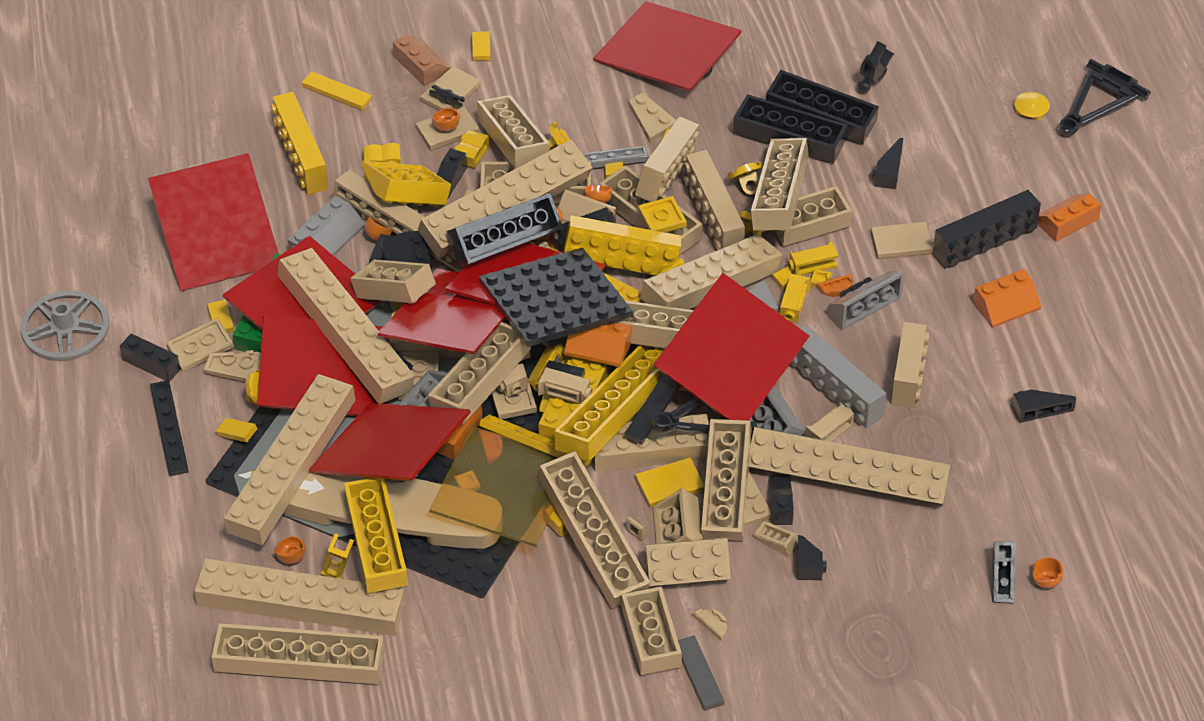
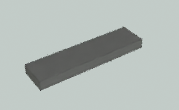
(700, 673)

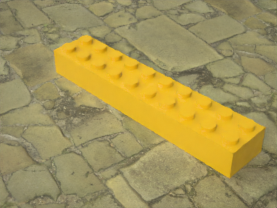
(610, 405)

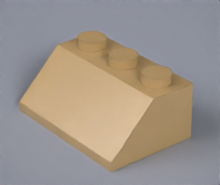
(579, 205)
(677, 518)

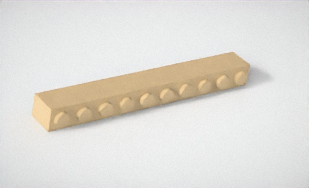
(391, 215)

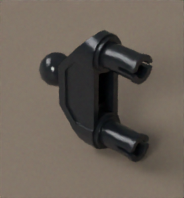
(874, 66)

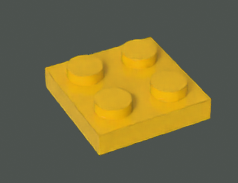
(662, 215)

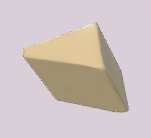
(637, 529)

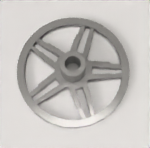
(63, 323)

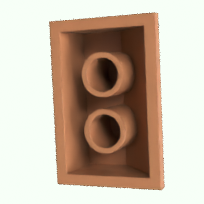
(419, 59)

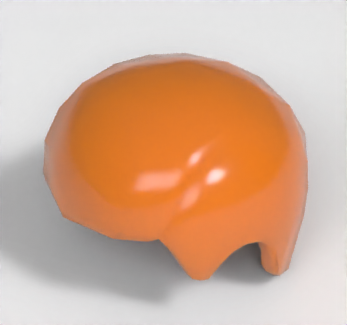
(446, 119)
(598, 193)
(374, 229)
(290, 550)
(1047, 572)

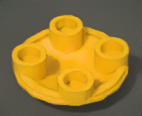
(1031, 105)

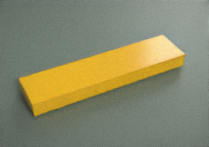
(336, 90)

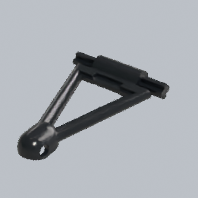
(1109, 78)
(669, 421)

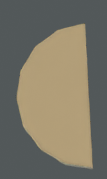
(713, 621)

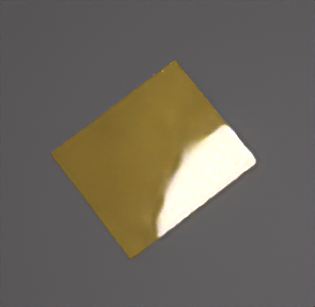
(496, 487)

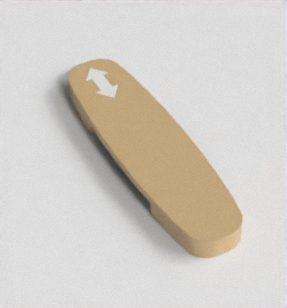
(324, 501)

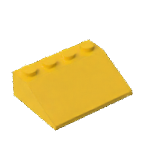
(406, 183)

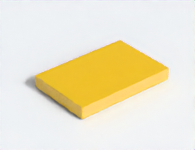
(667, 479)

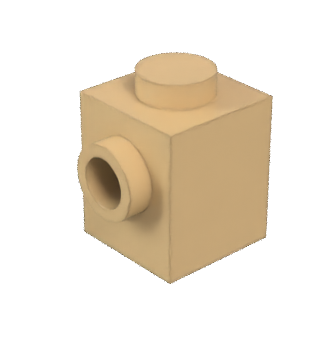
(514, 382)

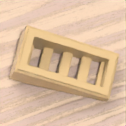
(785, 546)

